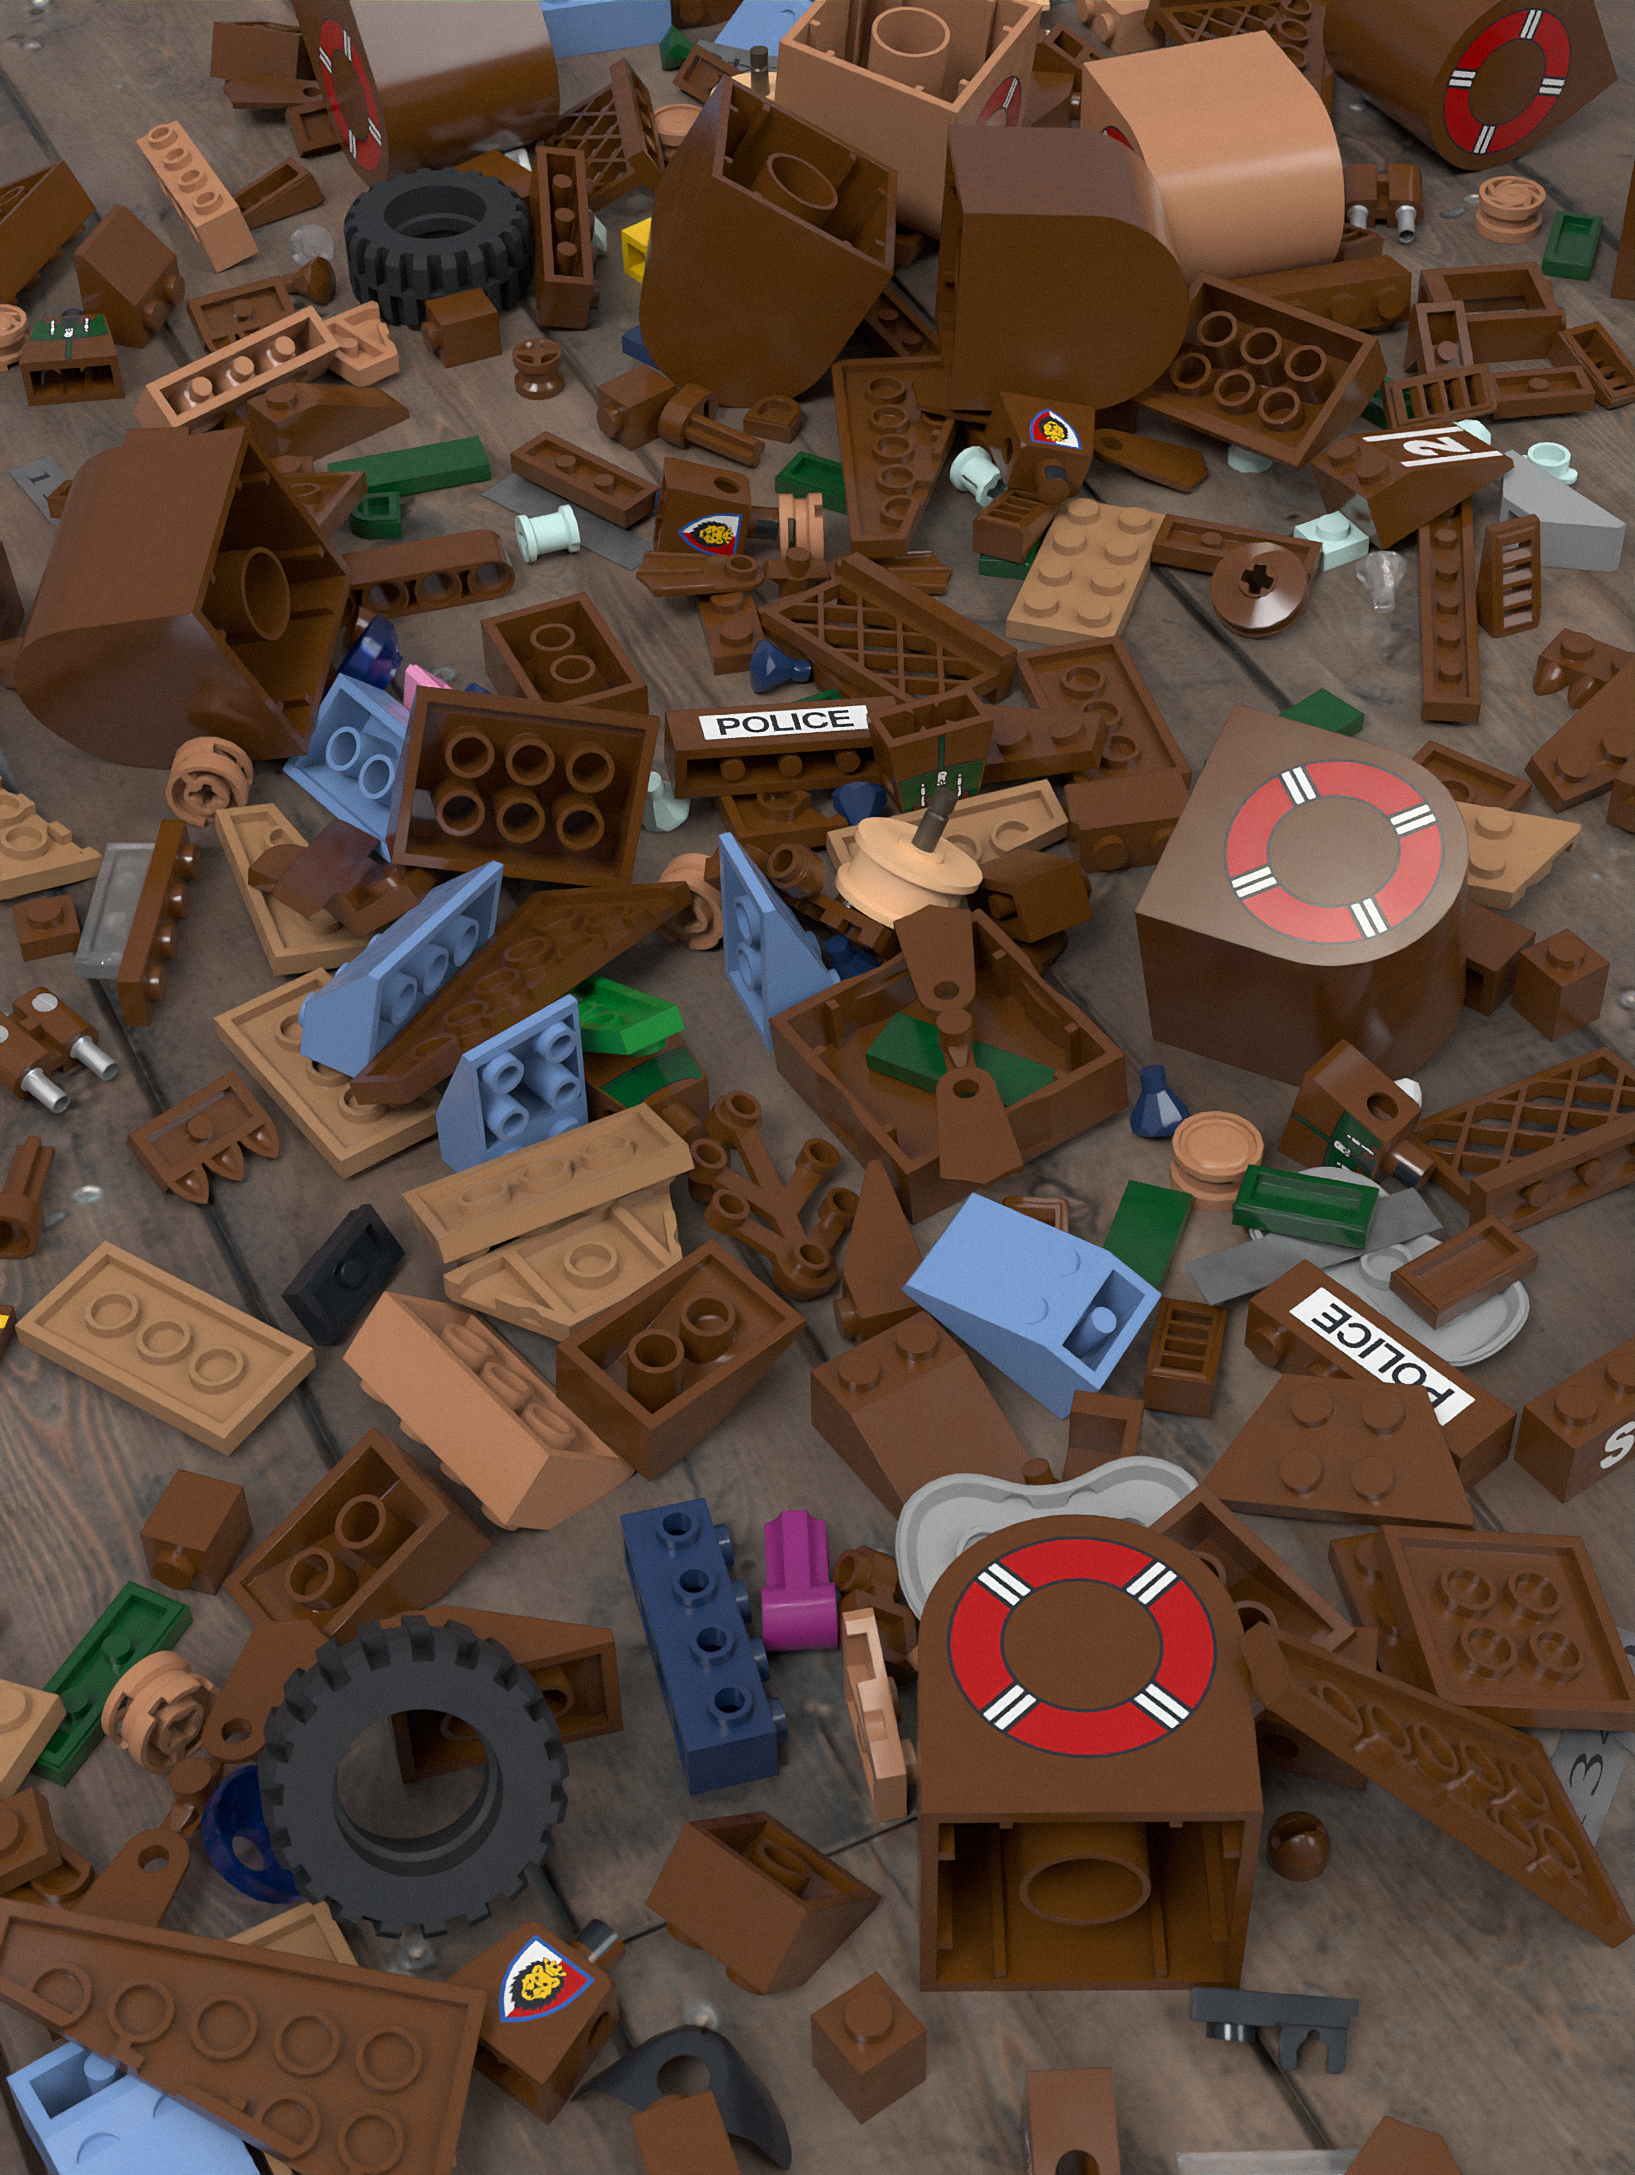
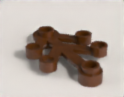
(800, 1262)

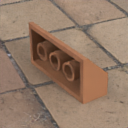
(483, 1412)

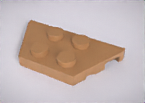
(1511, 852)
(574, 1268)

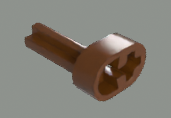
(690, 420)
(20, 1200)

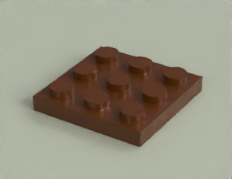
(1508, 1626)

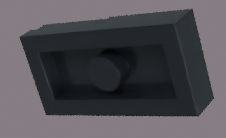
(343, 1275)
(1235, 2013)

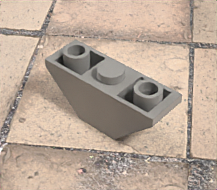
(1572, 527)

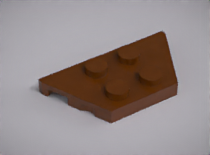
(1344, 1457)

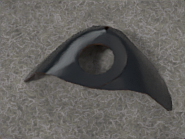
(739, 2093)

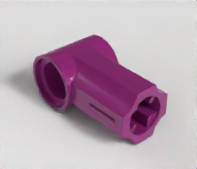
(798, 1595)

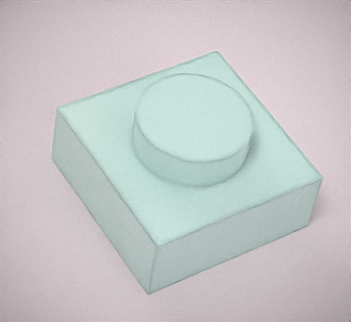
(1340, 539)

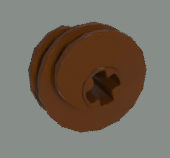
(1246, 571)

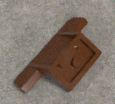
(348, 884)

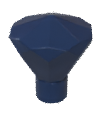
(773, 668)
(859, 801)
(847, 960)
(1158, 1107)

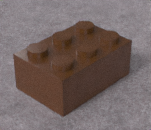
(561, 656)

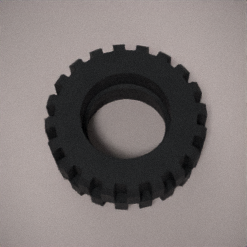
(435, 239)
(433, 1874)

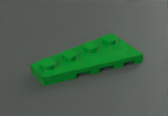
(622, 1018)

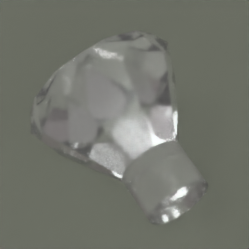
(311, 242)
(1380, 576)

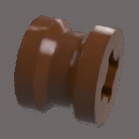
(538, 369)

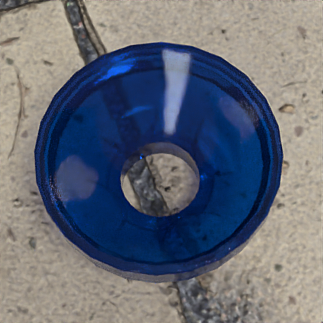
(374, 655)
(237, 1812)

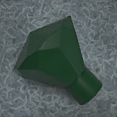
(674, 49)

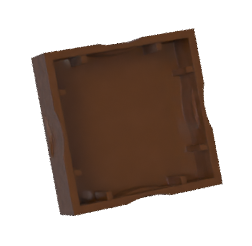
(877, 1117)

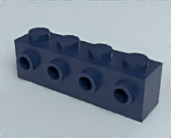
(700, 1646)

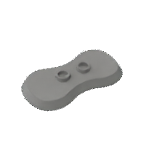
(1459, 1342)
(966, 1507)

